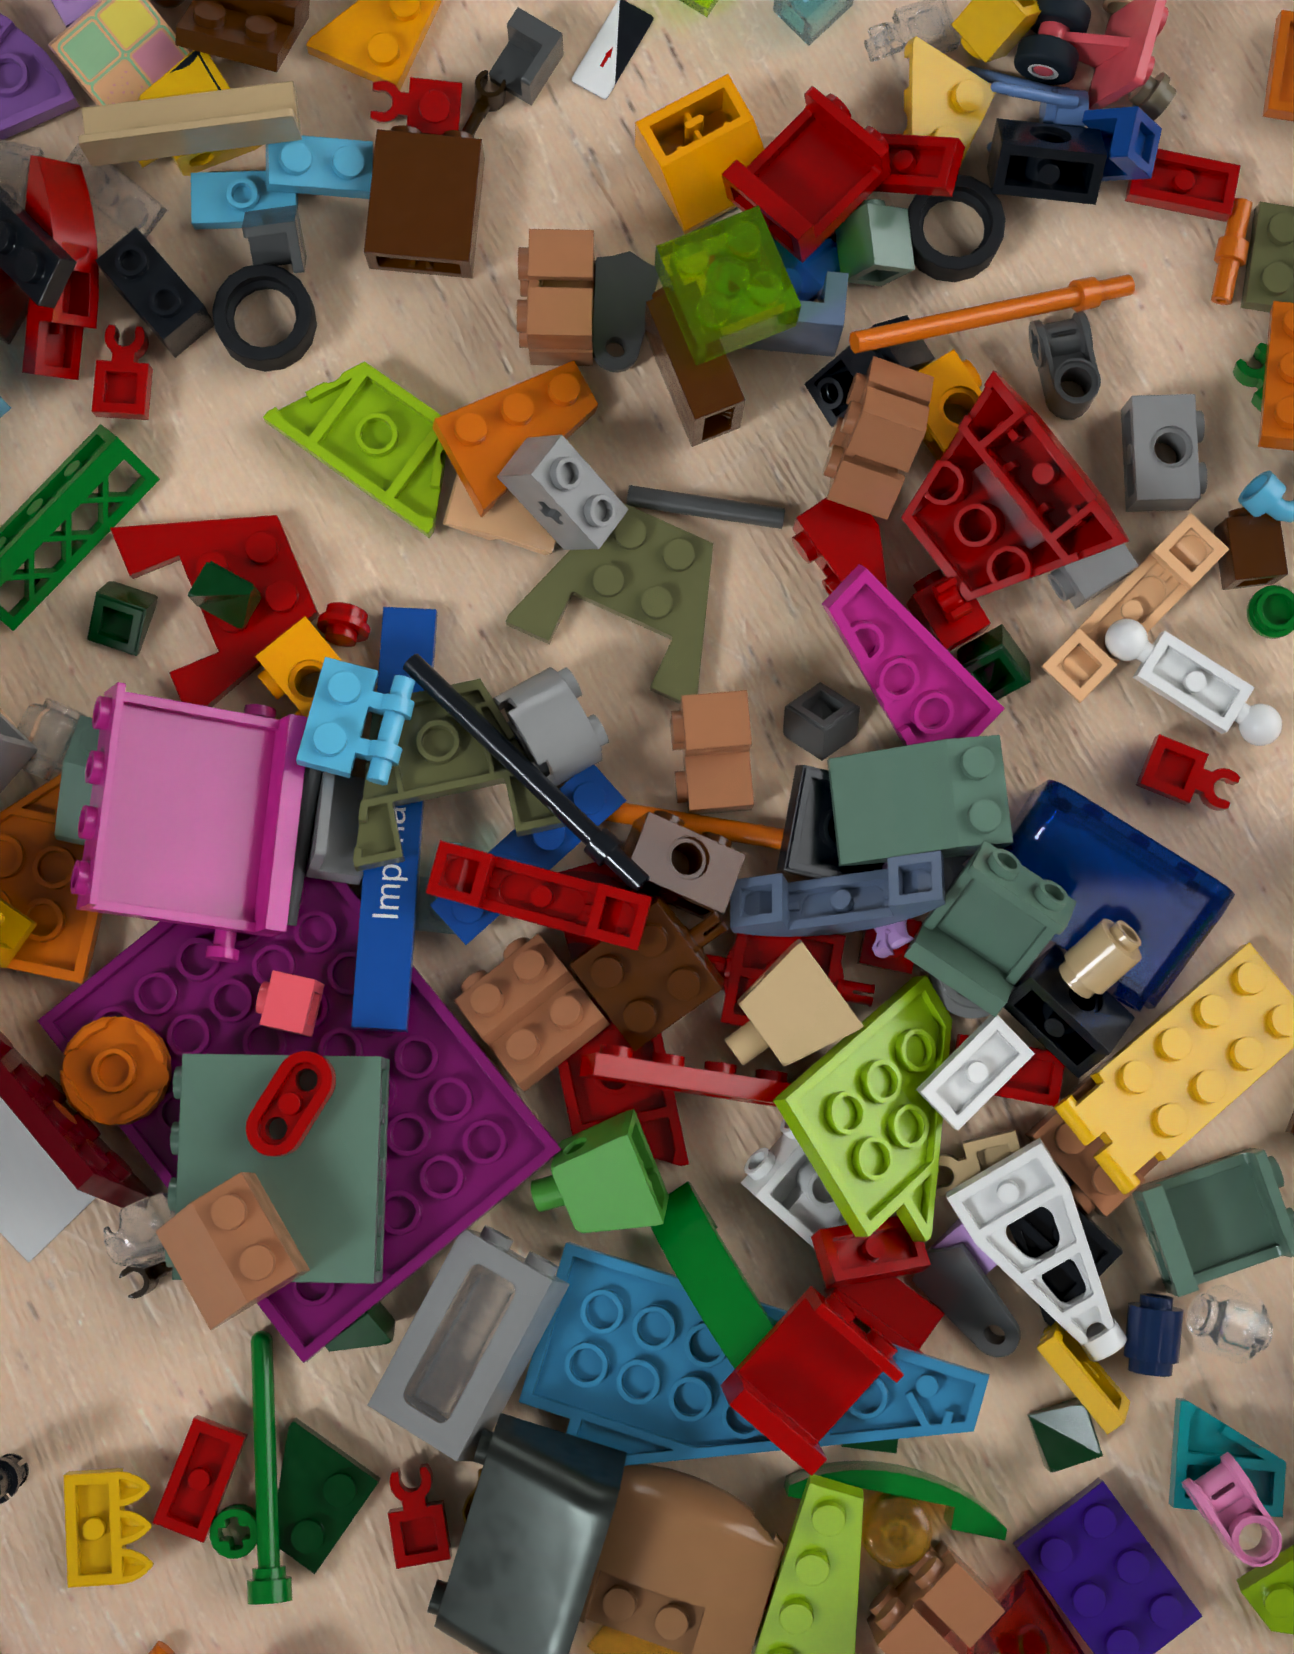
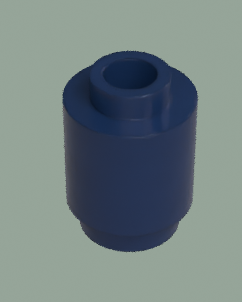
(1153, 1335)

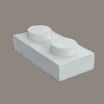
(975, 1071)

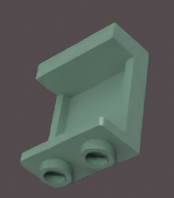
(990, 927)
(1216, 1219)

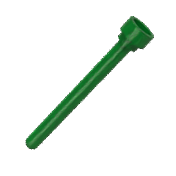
(269, 1579)

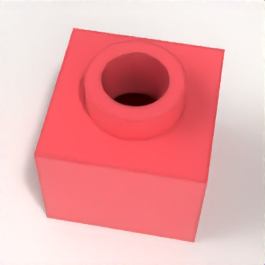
(289, 1003)

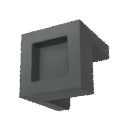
(528, 57)
(275, 237)

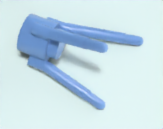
(1057, 104)

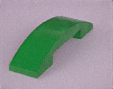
(711, 1275)
(961, 1512)

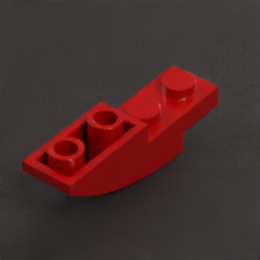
(63, 208)

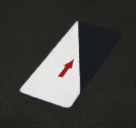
(612, 49)

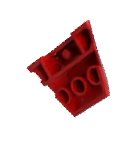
(1008, 500)

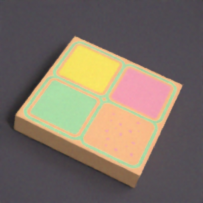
(118, 49)

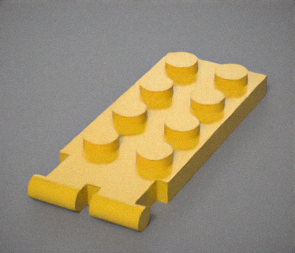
(1185, 1067)

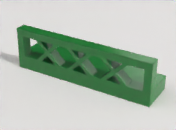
(53, 506)

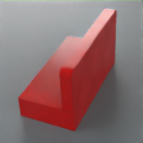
(892, 1310)

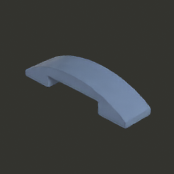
(839, 903)

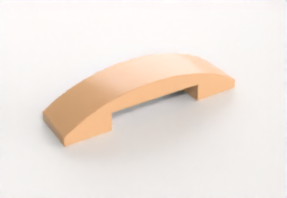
(1142, 597)

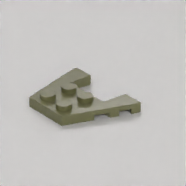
(643, 575)
(438, 762)

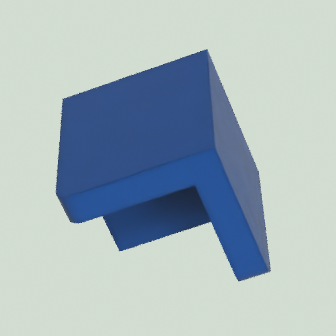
(1129, 140)

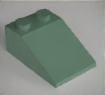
(920, 800)

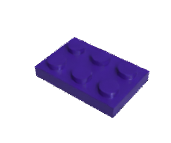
(1107, 1575)

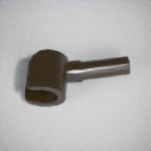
(485, 102)
(150, 1275)

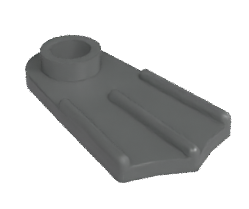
(619, 307)
(968, 1299)

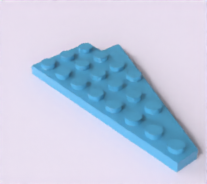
(647, 1374)

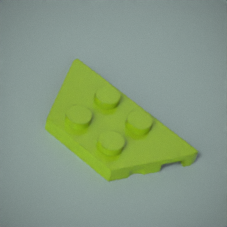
(373, 439)

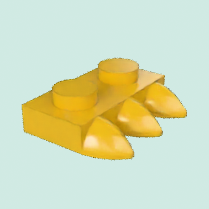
(101, 1527)

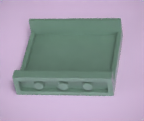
(325, 1189)

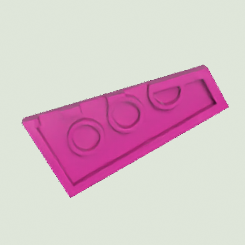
(906, 667)

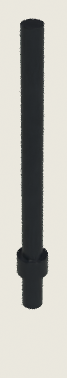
(600, 844)

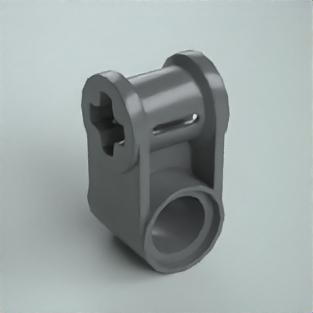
(1063, 354)

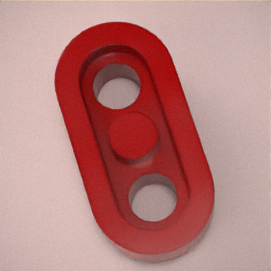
(288, 1101)

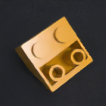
(692, 146)

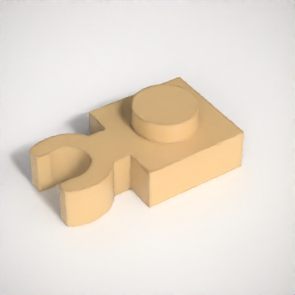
(980, 1155)

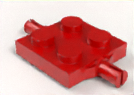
(755, 954)

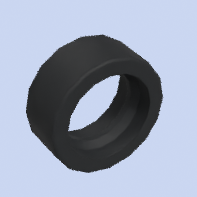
(952, 268)
(258, 278)

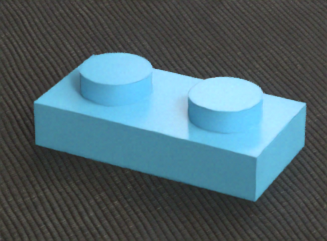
(320, 167)

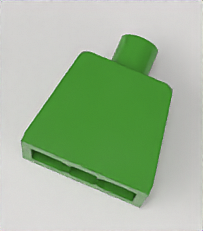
(605, 1178)

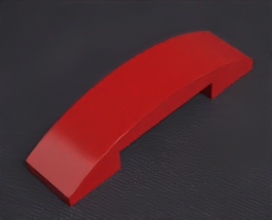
(539, 895)

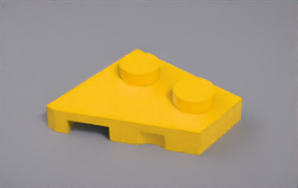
(943, 95)

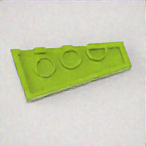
(818, 1576)

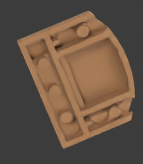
(683, 1565)

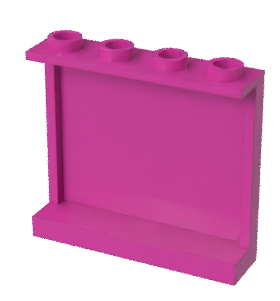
(190, 814)

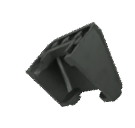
(529, 1540)

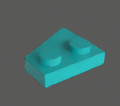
(1198, 1447)

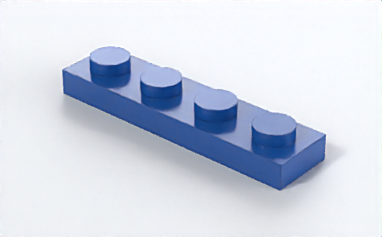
(591, 794)

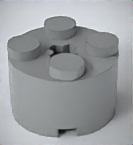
(553, 724)

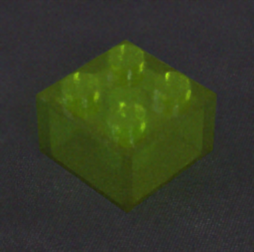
(727, 285)

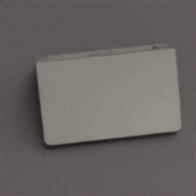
(336, 830)

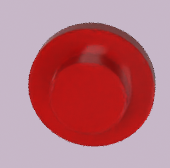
(344, 624)

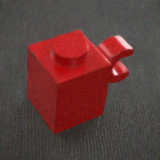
(945, 611)

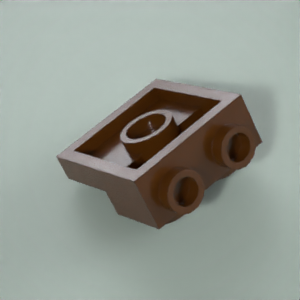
(243, 30)

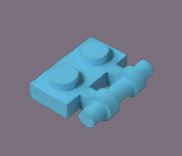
(339, 717)

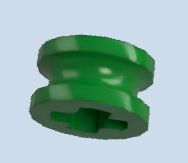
(225, 1544)

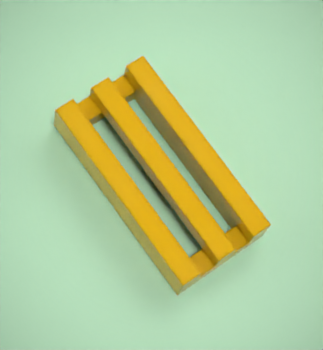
(1084, 1378)

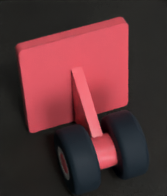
(1119, 57)

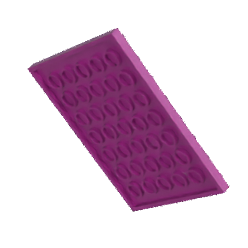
(453, 1119)

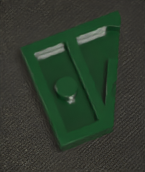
(317, 1495)

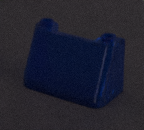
(1119, 877)

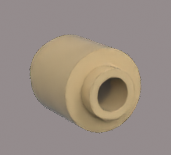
(1101, 958)

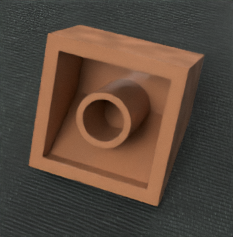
(231, 1248)

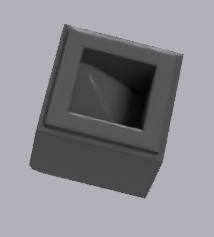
(821, 721)

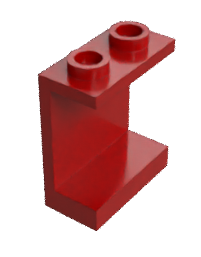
(808, 1375)

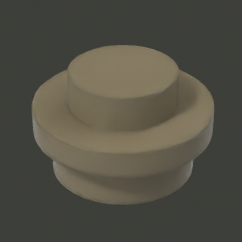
(1153, 95)

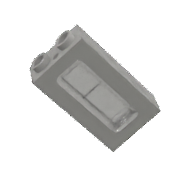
(469, 1342)

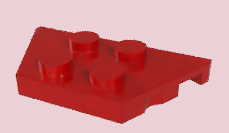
(597, 1100)

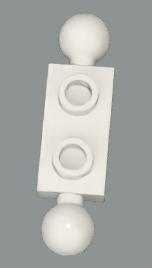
(1193, 682)

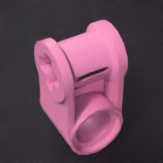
(1228, 1505)

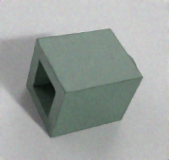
(875, 244)

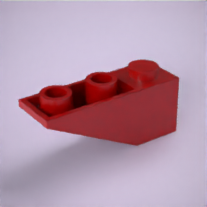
(839, 541)

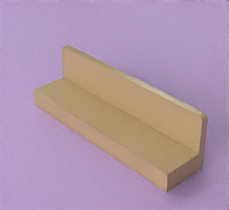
(190, 124)

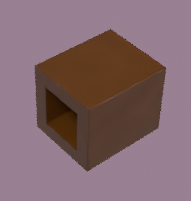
(1254, 552)

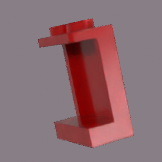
(811, 174)

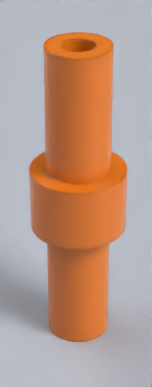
(1231, 252)

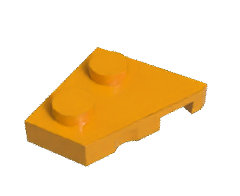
(376, 38)

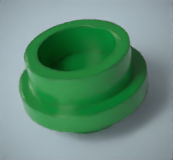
(1271, 612)

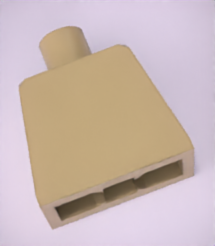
(792, 1010)

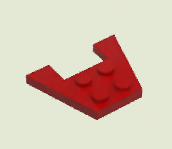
(252, 550)

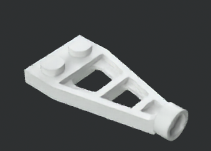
(1008, 1193)

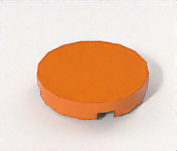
(116, 1071)

